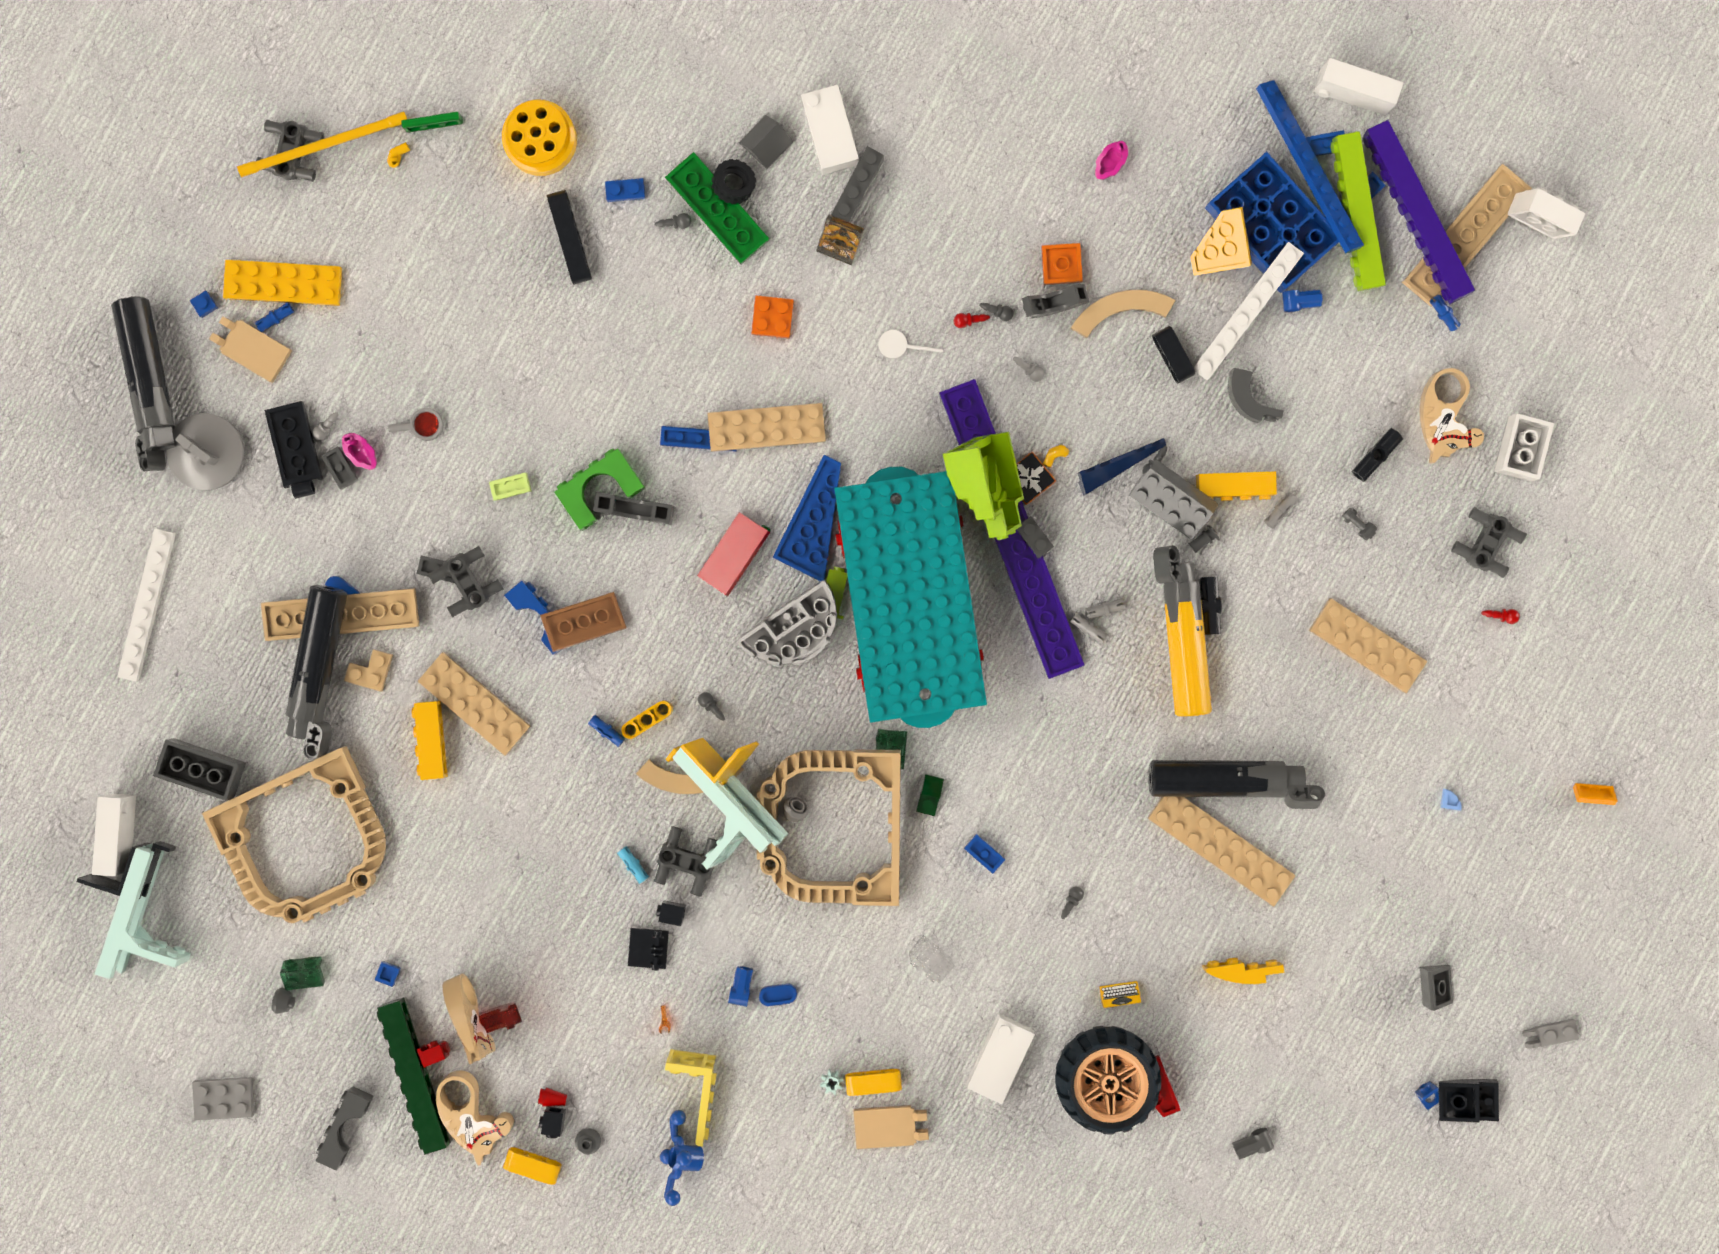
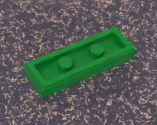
(432, 122)

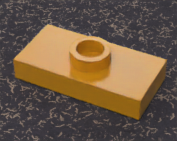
(1595, 794)

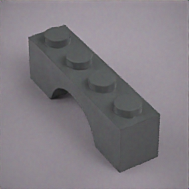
(857, 185)
(633, 508)
(334, 1149)

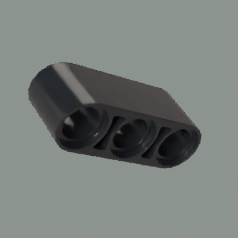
(1173, 354)

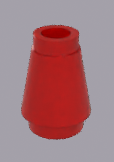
(550, 1097)

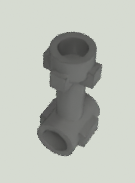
(1367, 530)

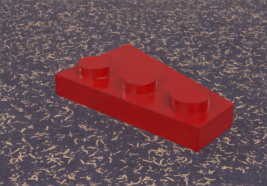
(1167, 1101)

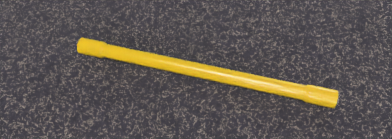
(255, 166)

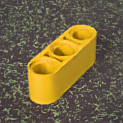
(638, 722)
(873, 1082)
(532, 1165)

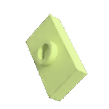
(510, 486)

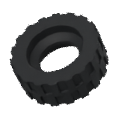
(743, 171)

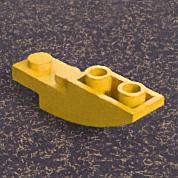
(1235, 971)

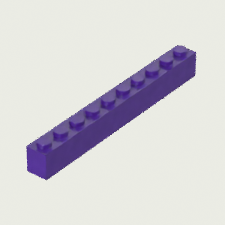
(1418, 212)

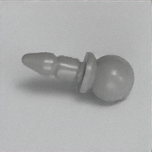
(1035, 372)
(320, 432)

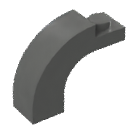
(1055, 302)
(1244, 403)

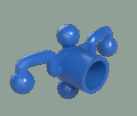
(679, 1158)

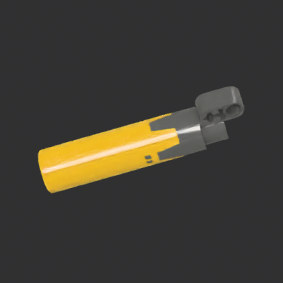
(1184, 632)

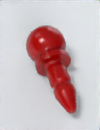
(962, 320)
(1510, 616)

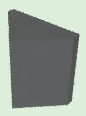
(766, 141)
(1436, 986)

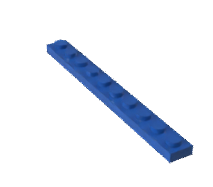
(1309, 166)

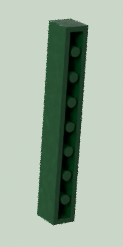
(414, 1077)

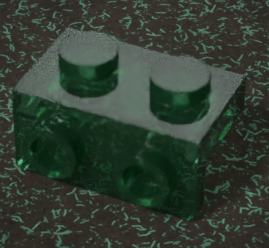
(892, 741)
(302, 973)

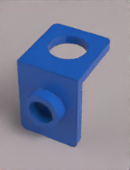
(1425, 1091)

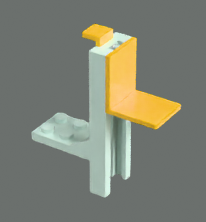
(743, 812)

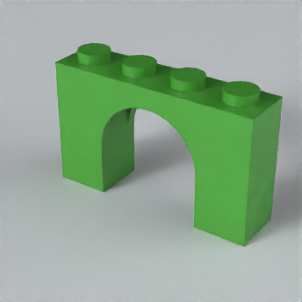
(573, 492)

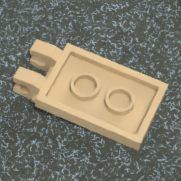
(252, 349)
(888, 1126)

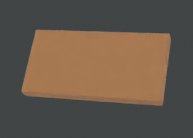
(583, 621)

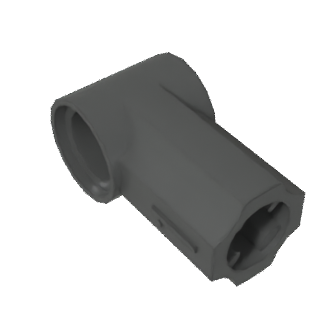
(1258, 1141)

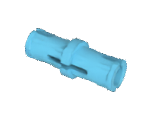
(633, 864)

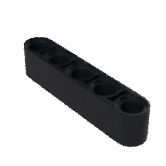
(569, 237)

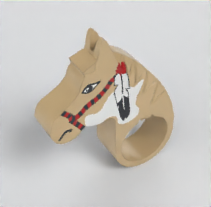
(1438, 421)
(464, 1013)
(465, 1124)

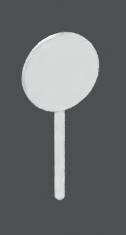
(894, 344)

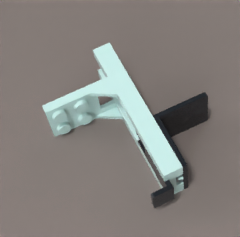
(125, 931)

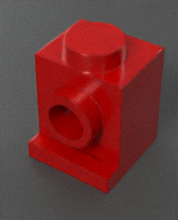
(433, 1052)

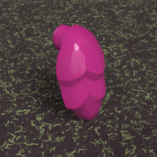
(1111, 160)
(359, 451)

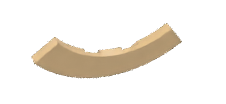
(1121, 302)
(670, 781)

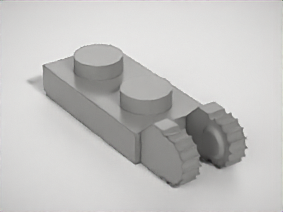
(1552, 1033)

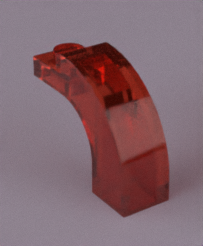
(500, 1017)

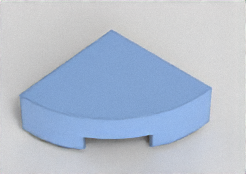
(1450, 800)

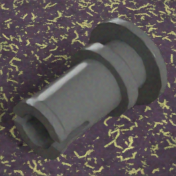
(1205, 538)

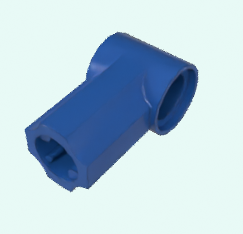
(1296, 300)
(740, 990)

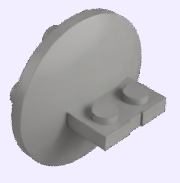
(206, 452)

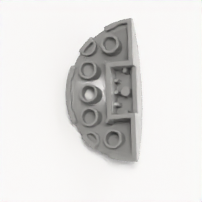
(794, 630)

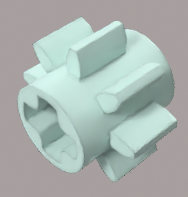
(834, 1076)

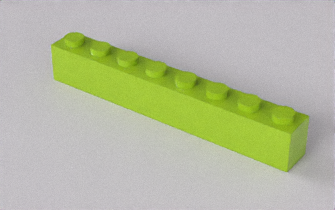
(1358, 205)

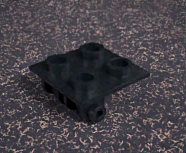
(648, 948)

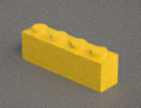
(1238, 485)
(430, 740)

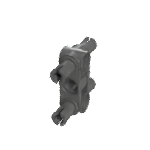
(290, 142)
(1488, 542)
(465, 581)
(684, 861)

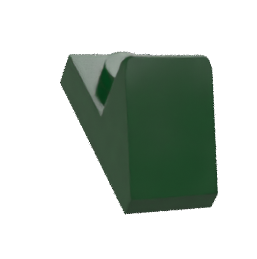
(930, 795)

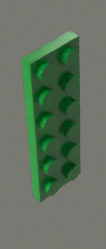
(725, 220)

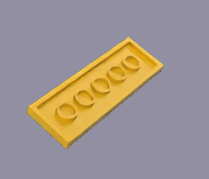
(282, 282)

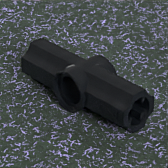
(1369, 463)
(1210, 605)

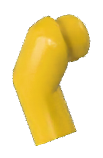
(396, 153)
(1053, 453)

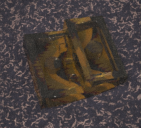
(840, 239)

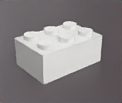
(1546, 213)
(1524, 447)

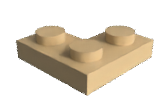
(372, 676)

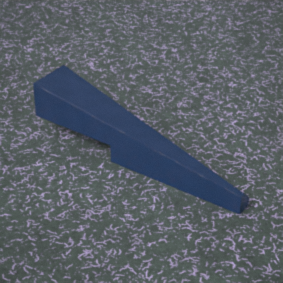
(1102, 473)

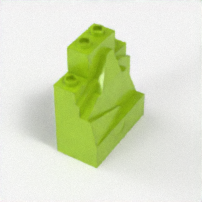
(988, 480)

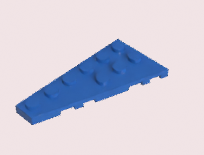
(809, 531)

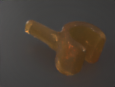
(664, 1020)

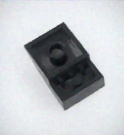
(1469, 1100)

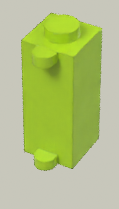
(837, 581)

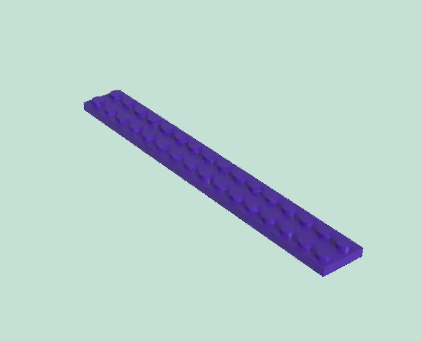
(1026, 571)

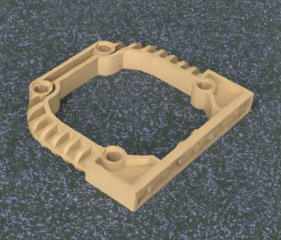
(231, 816)
(883, 884)

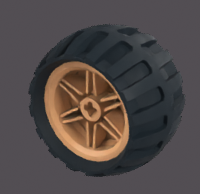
(1079, 1098)

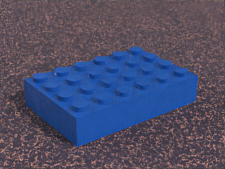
(1275, 215)

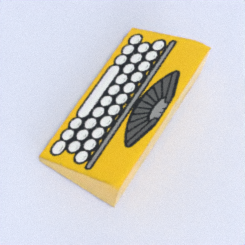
(1120, 994)

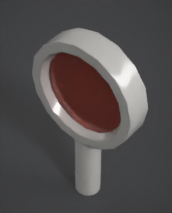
(424, 424)

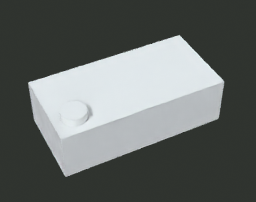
(1357, 86)
(829, 129)
(113, 833)
(1000, 1058)

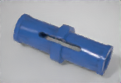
(1445, 313)
(274, 317)
(606, 730)

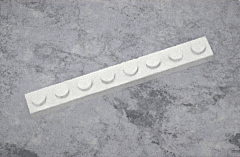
(1248, 310)
(146, 605)

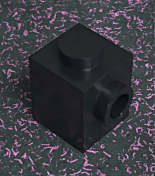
(671, 913)
(552, 1122)

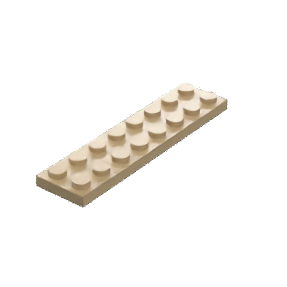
(1472, 227)
(361, 614)
(1222, 847)

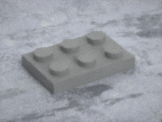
(223, 1098)

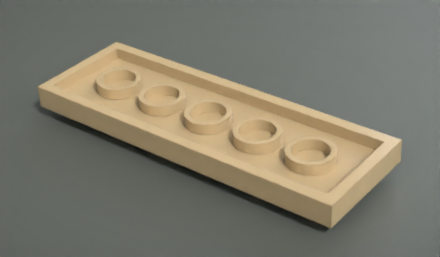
(766, 427)
(1367, 645)
(474, 703)

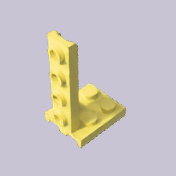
(696, 1065)

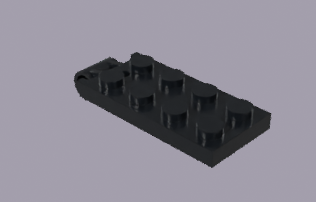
(294, 448)

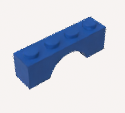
(523, 597)

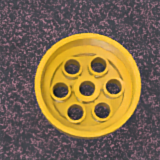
(543, 161)

